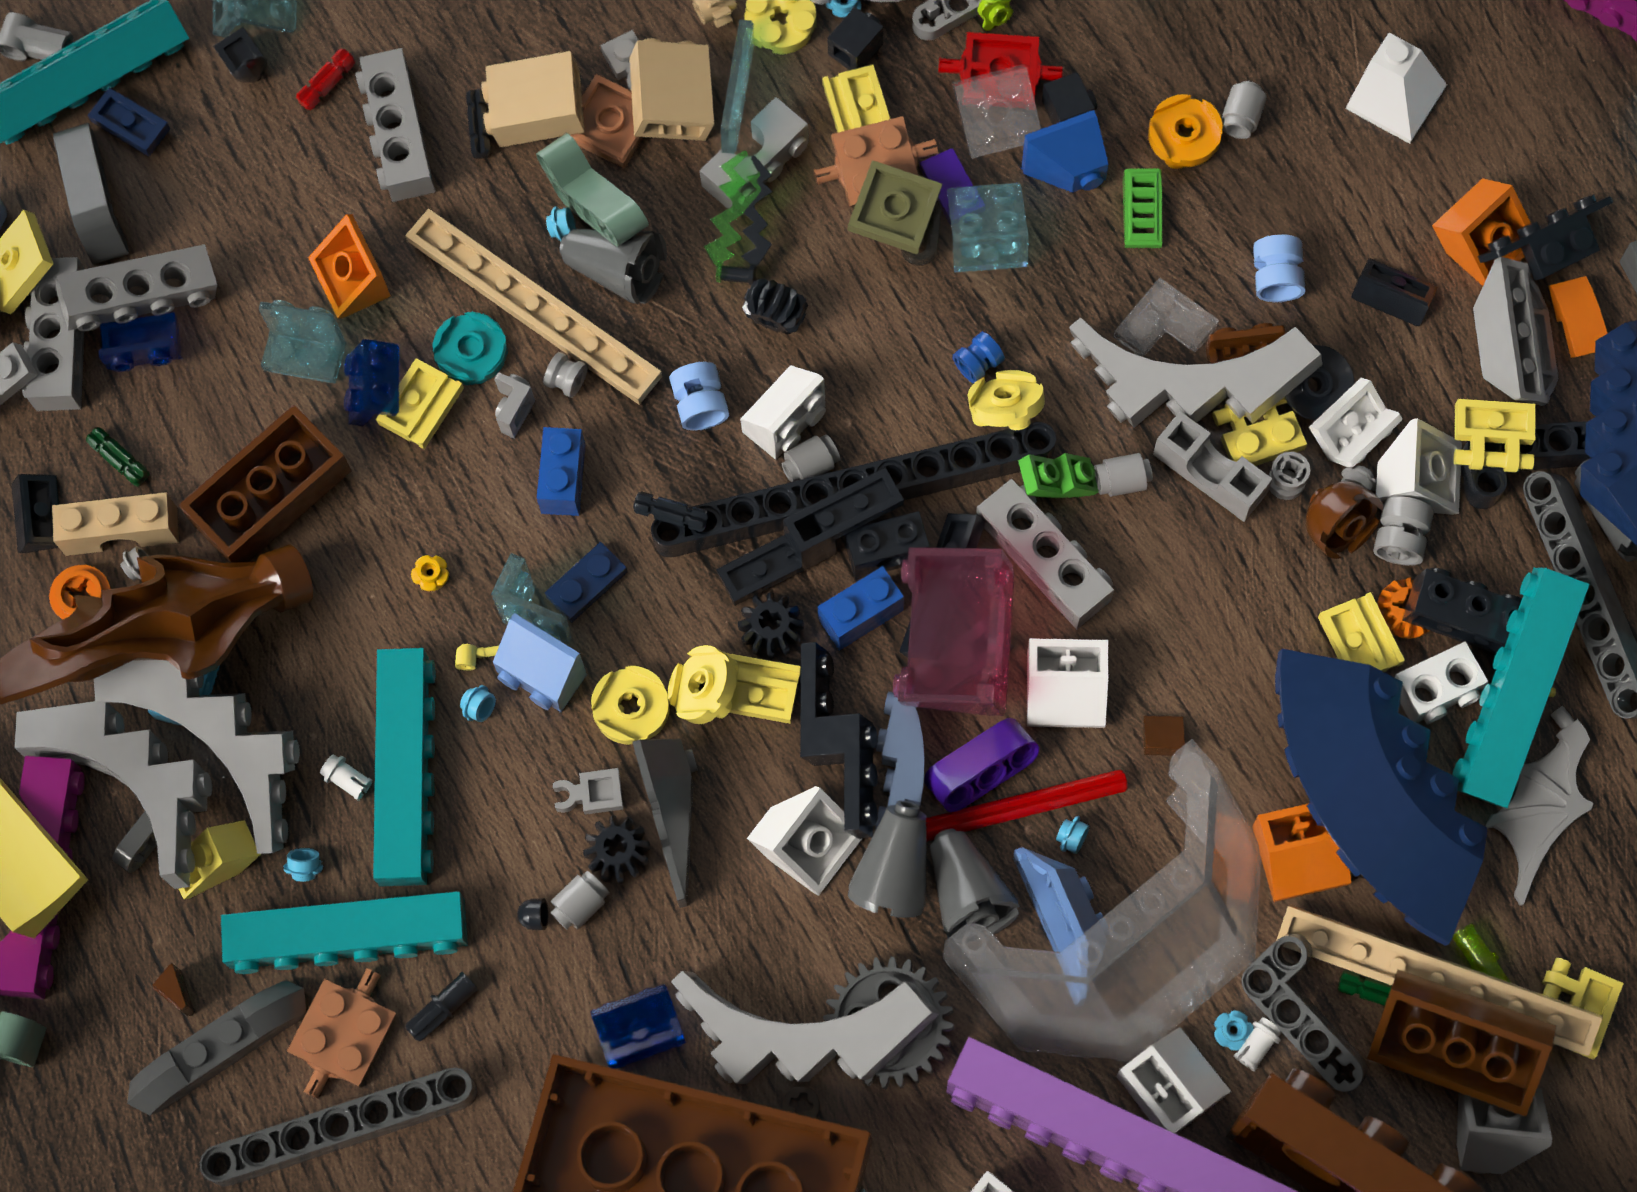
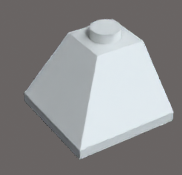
(1397, 89)
(1421, 468)
(805, 838)

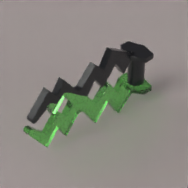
(740, 206)

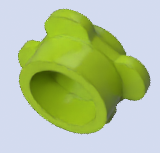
(994, 12)

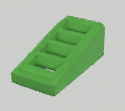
(1142, 185)

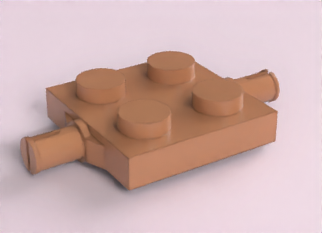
(882, 142)
(342, 1033)

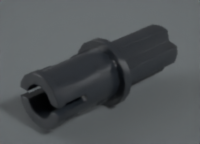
(441, 1007)

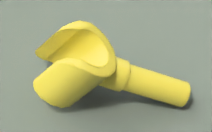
(467, 655)

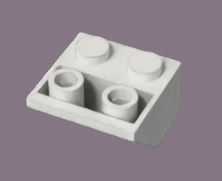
(785, 411)
(1067, 683)
(1172, 1082)

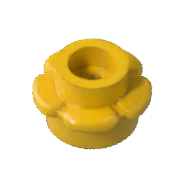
(434, 581)

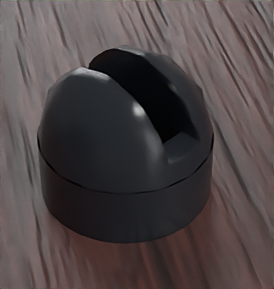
(534, 914)

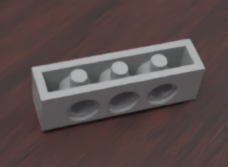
(390, 73)
(149, 272)
(64, 386)
(1074, 602)

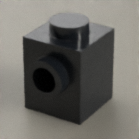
(855, 39)
(1067, 98)

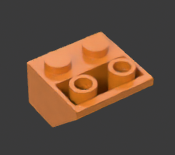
(1298, 854)

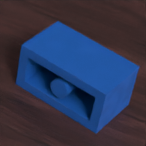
(561, 471)
(861, 608)

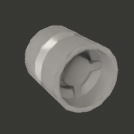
(1404, 525)

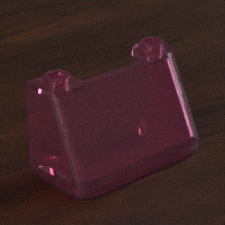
(958, 630)

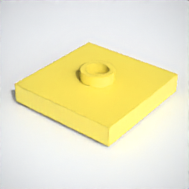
(22, 260)

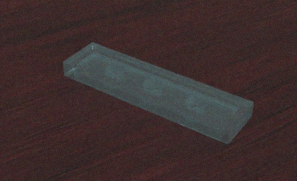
(737, 86)

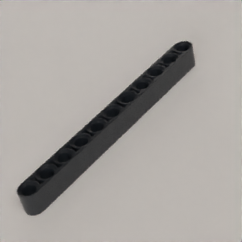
(904, 467)

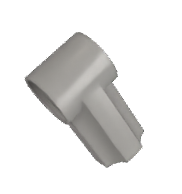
(24, 37)

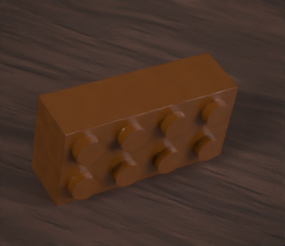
(265, 487)
(1462, 1042)

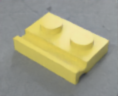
(855, 98)
(423, 403)
(1361, 633)
(765, 689)

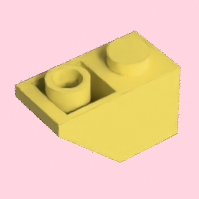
(220, 855)

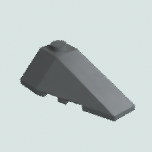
(670, 787)

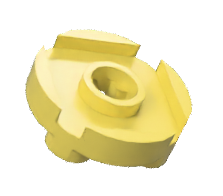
(778, 37)
(1006, 400)
(624, 685)
(715, 698)

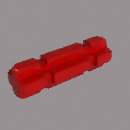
(325, 79)

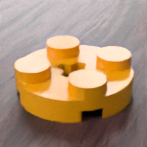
(1180, 150)

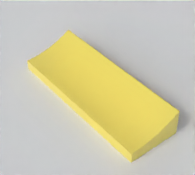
(34, 870)

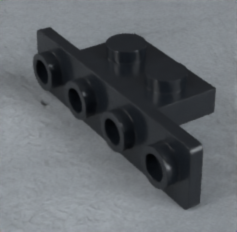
(1555, 244)

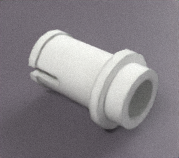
(345, 776)
(1258, 1043)

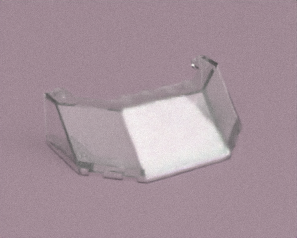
(1145, 958)

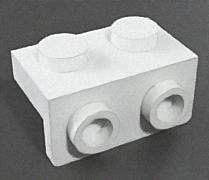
(1354, 424)

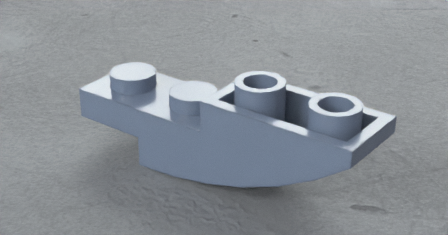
(904, 750)

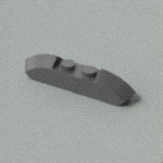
(216, 1047)

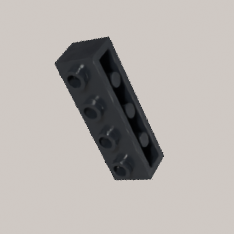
(1460, 609)

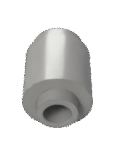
(1243, 109)
(810, 458)
(1123, 475)
(579, 901)

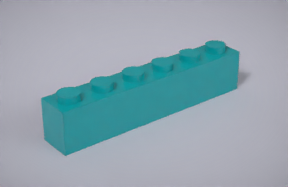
(88, 65)
(1520, 685)
(402, 767)
(344, 931)

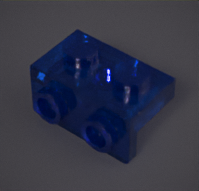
(140, 342)
(372, 381)
(637, 1026)

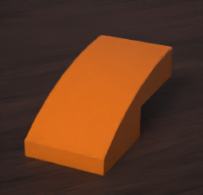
(1580, 314)

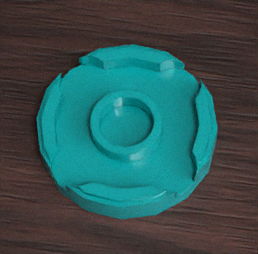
(470, 348)

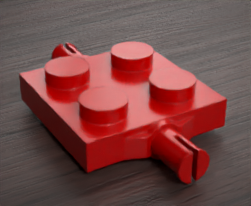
(997, 52)

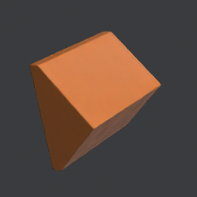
(348, 269)

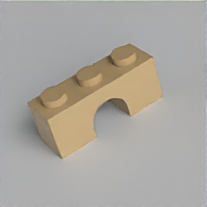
(140, 518)

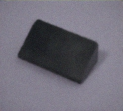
(1394, 292)
(33, 514)

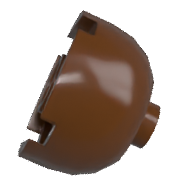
(1342, 517)

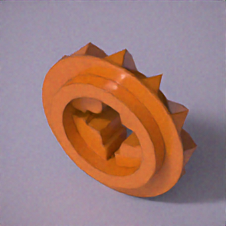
(73, 580)
(1395, 595)

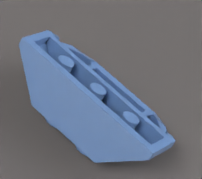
(1057, 897)

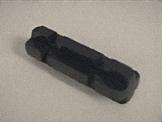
(480, 139)
(671, 511)

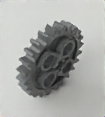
(867, 990)

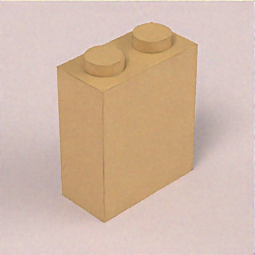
(671, 90)
(533, 99)

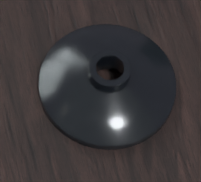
(1332, 382)

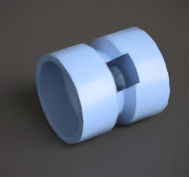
(1279, 273)
(699, 396)

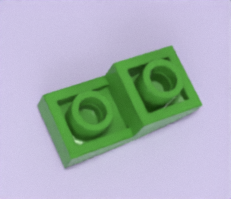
(1059, 477)

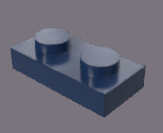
(129, 122)
(586, 582)

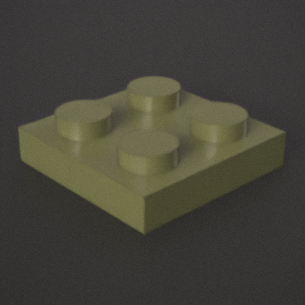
(894, 207)

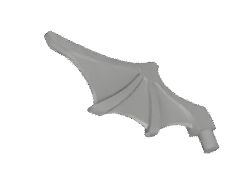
(1544, 801)

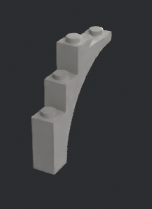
(1249, 381)
(221, 723)
(96, 738)
(751, 1042)

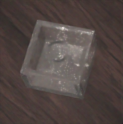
(996, 110)

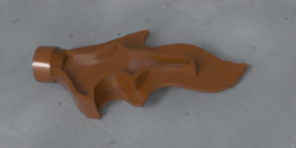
(179, 613)

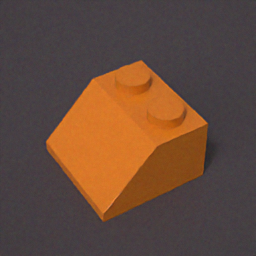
(1478, 218)

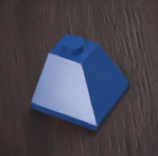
(1067, 154)

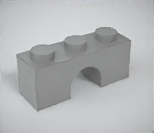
(781, 137)
(1189, 452)

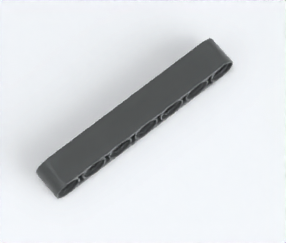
(1591, 571)
(319, 1127)

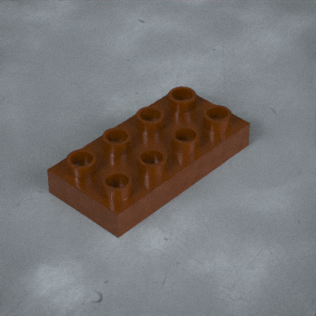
(649, 1135)
(1301, 1138)

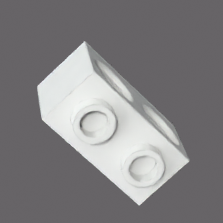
(1434, 676)

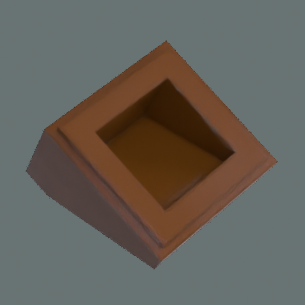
(1162, 735)
(174, 989)

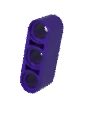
(981, 764)

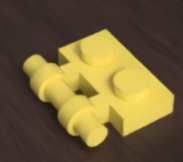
(1494, 423)
(1261, 440)
(1591, 992)

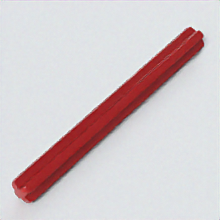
(1028, 803)

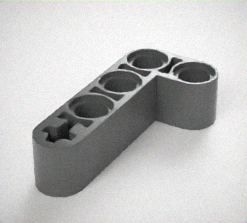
(89, 194)
(1310, 1016)

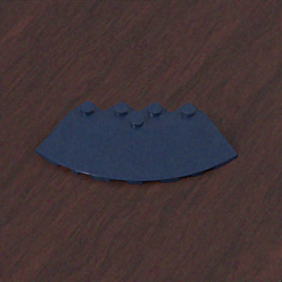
(1611, 436)
(1376, 789)

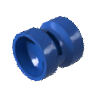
(978, 357)

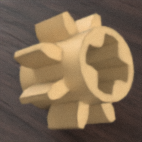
(714, 11)

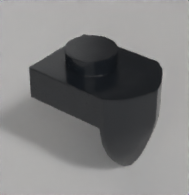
(242, 56)

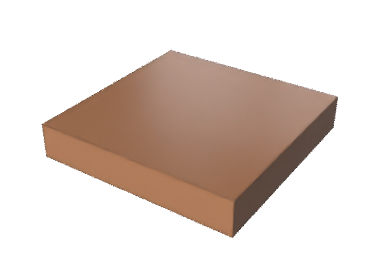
(608, 122)

